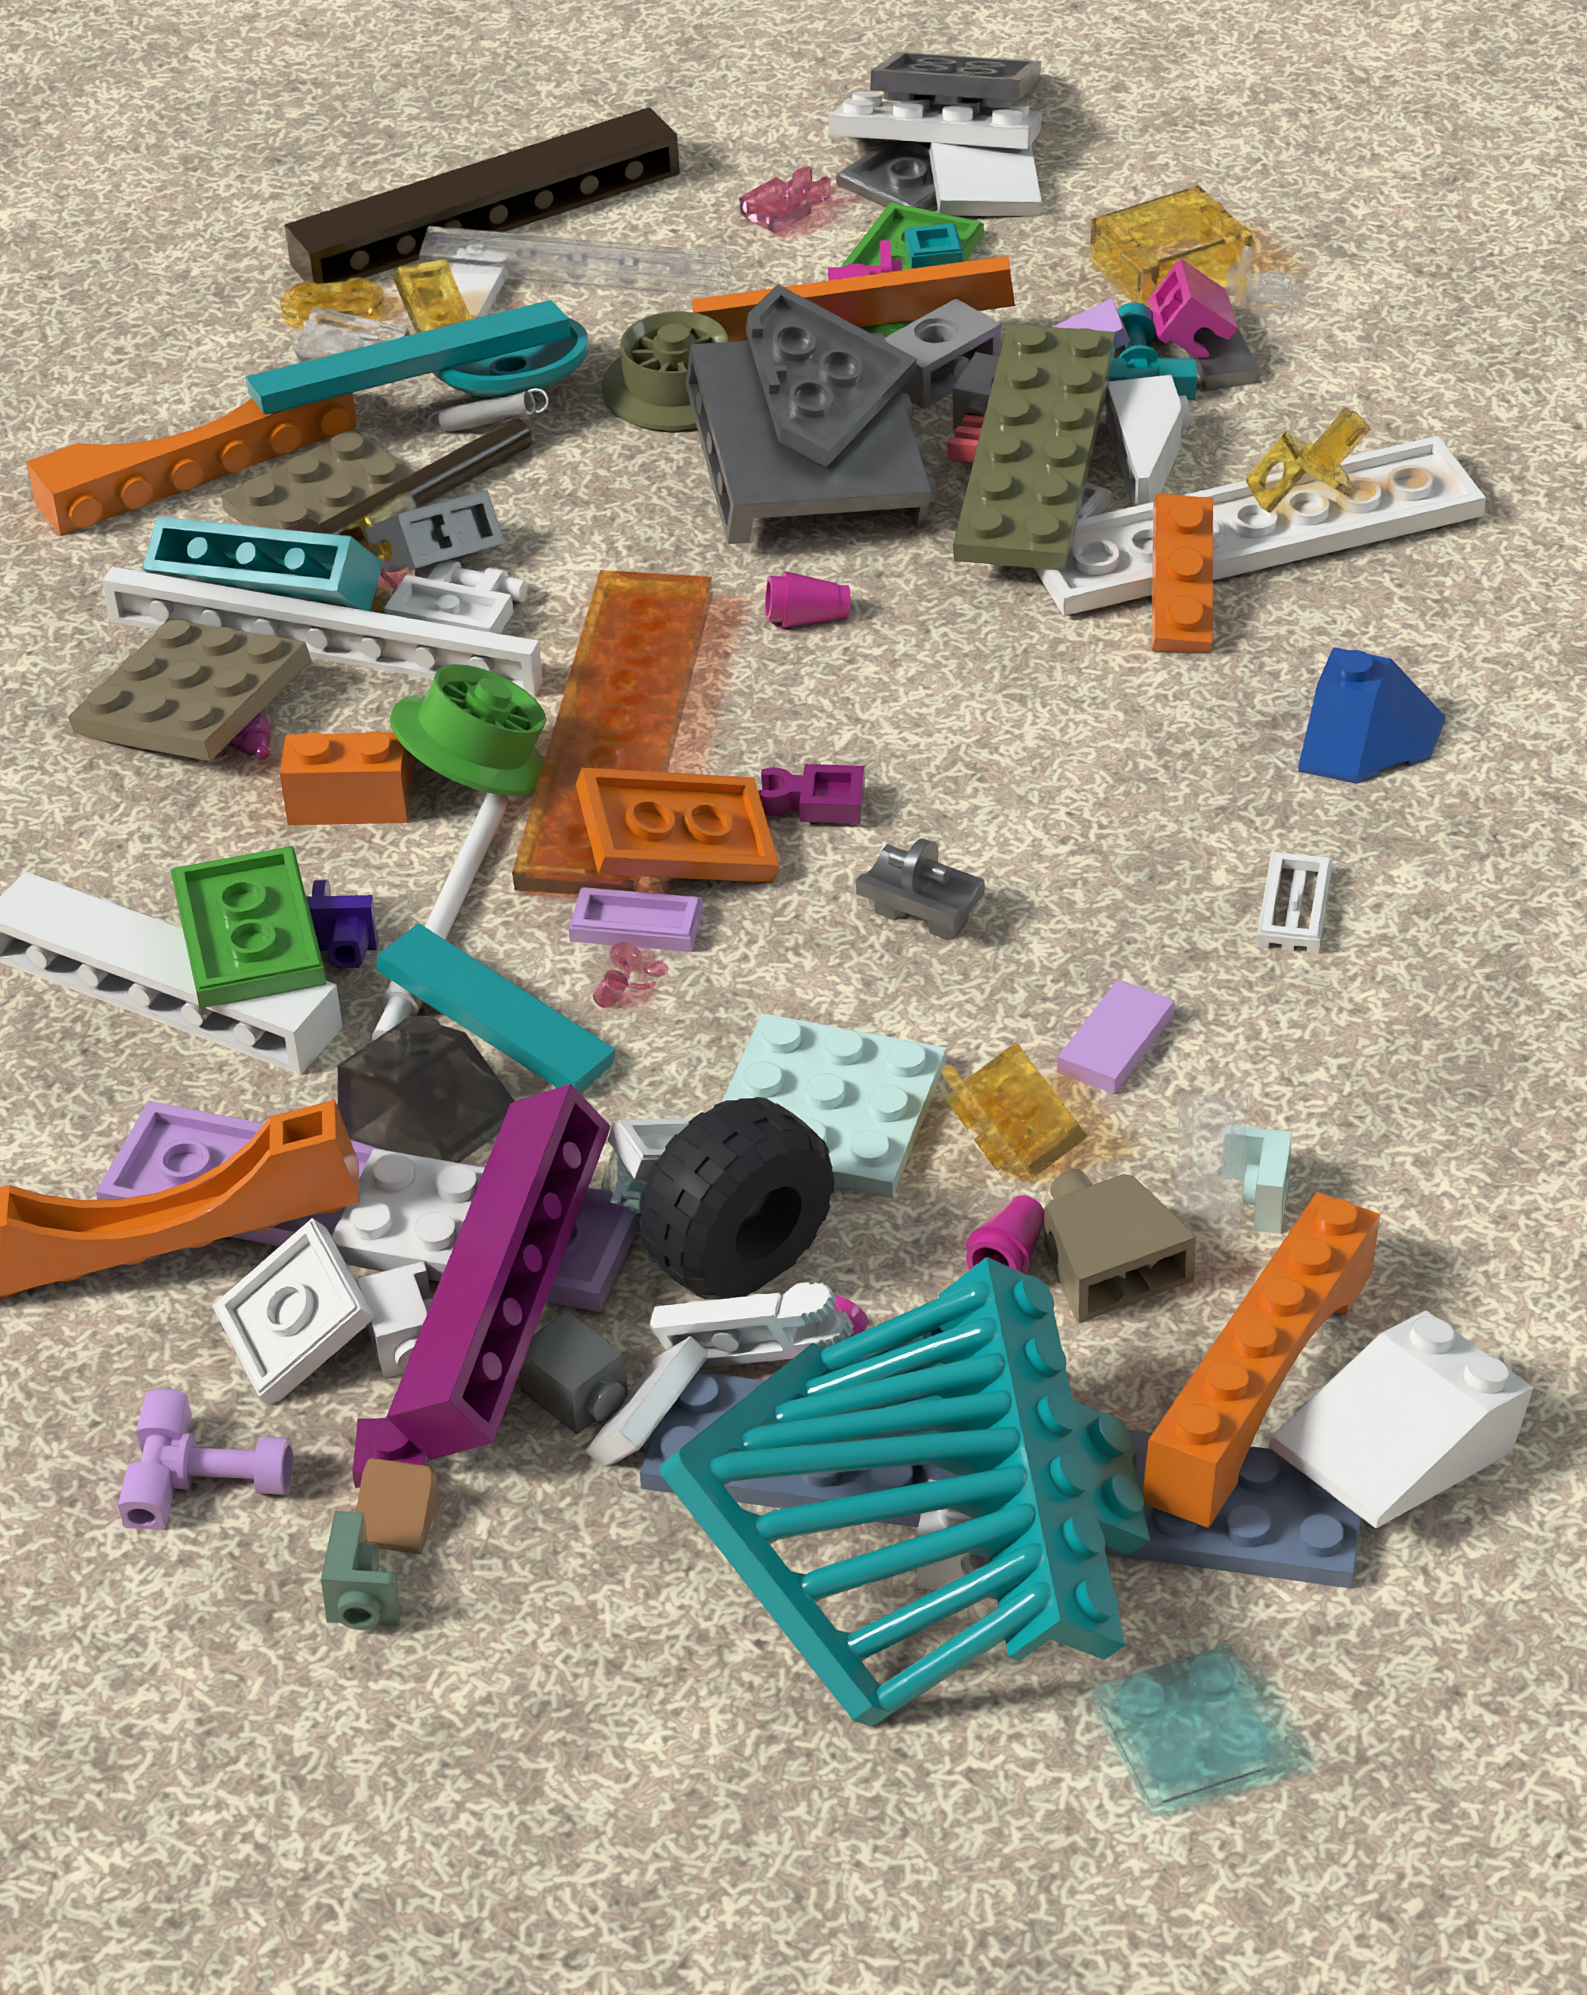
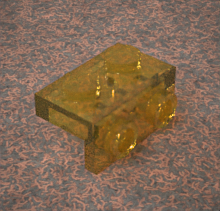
(1017, 1112)

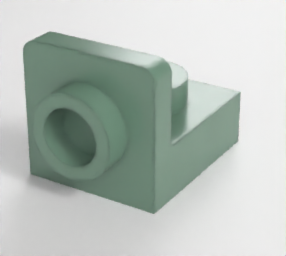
(351, 1581)

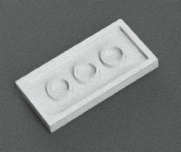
(926, 122)

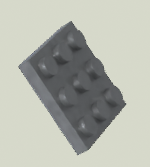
(955, 78)

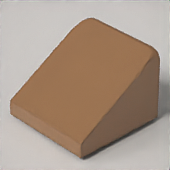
(398, 1504)

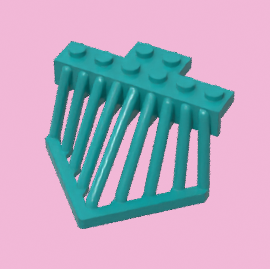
(1031, 1465)

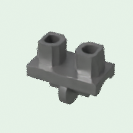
(921, 887)

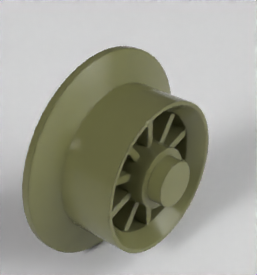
(651, 373)

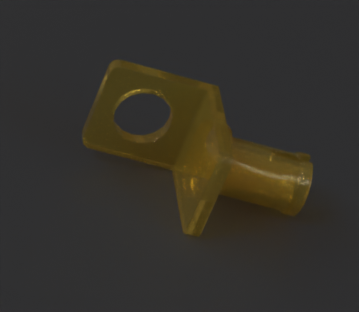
(1316, 459)

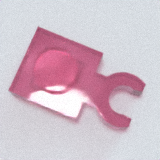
(784, 203)

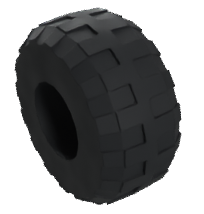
(736, 1198)

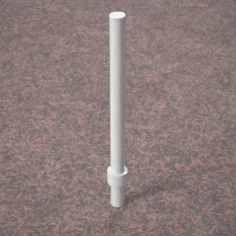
(398, 1001)

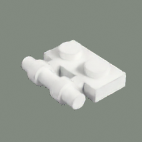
(458, 596)

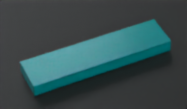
(495, 1009)

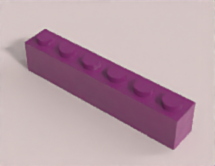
(499, 1274)

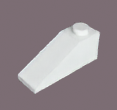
(1145, 431)

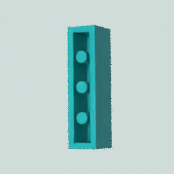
(265, 561)

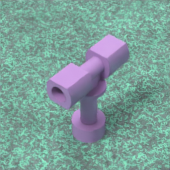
(173, 1459)

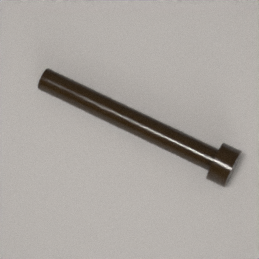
(432, 479)

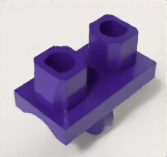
(342, 925)

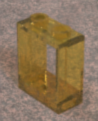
(1125, 236)

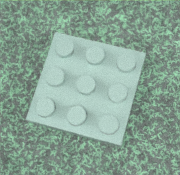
(849, 1087)

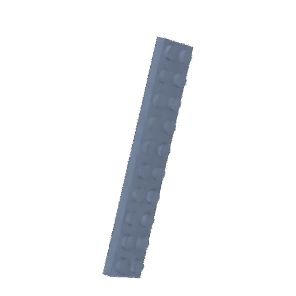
(1268, 1527)

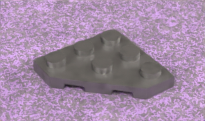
(820, 373)

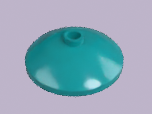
(521, 370)

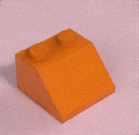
(346, 778)

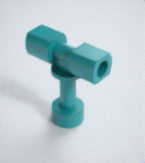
(1143, 361)

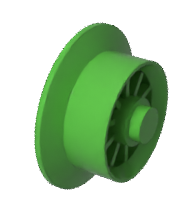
(474, 730)

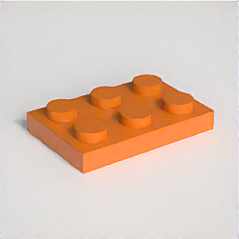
(676, 825)

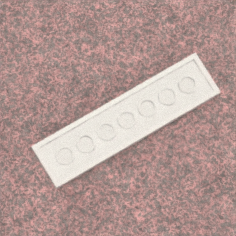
(1395, 495)

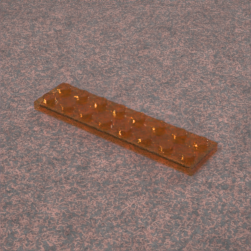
(614, 714)

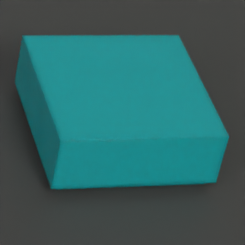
(933, 245)

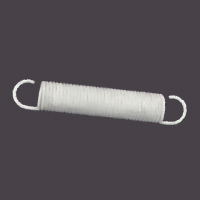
(488, 411)

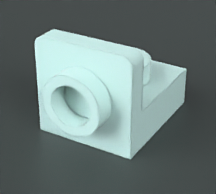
(1267, 1176)

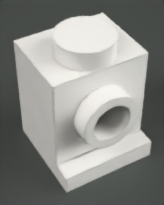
(400, 1306)

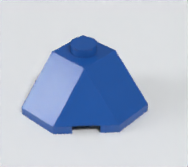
(1367, 719)

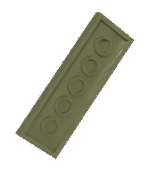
(1035, 447)

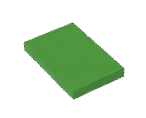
(247, 927)

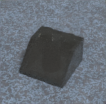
(421, 1092)

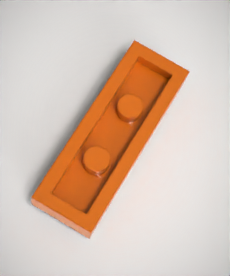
(1182, 574)

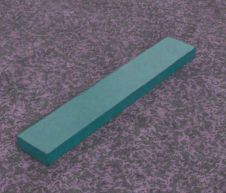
(407, 357)

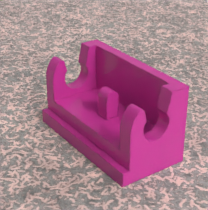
(1187, 303)

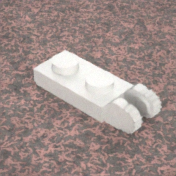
(755, 1325)

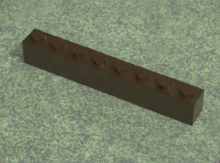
(485, 196)

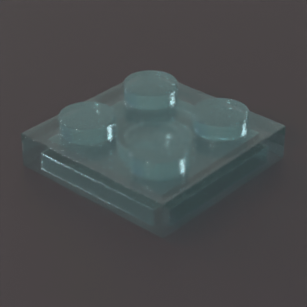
(1191, 1731)

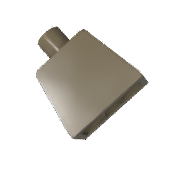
(1113, 1243)

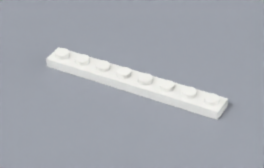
(328, 630)

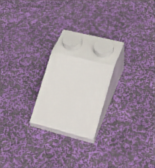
(1406, 1420)

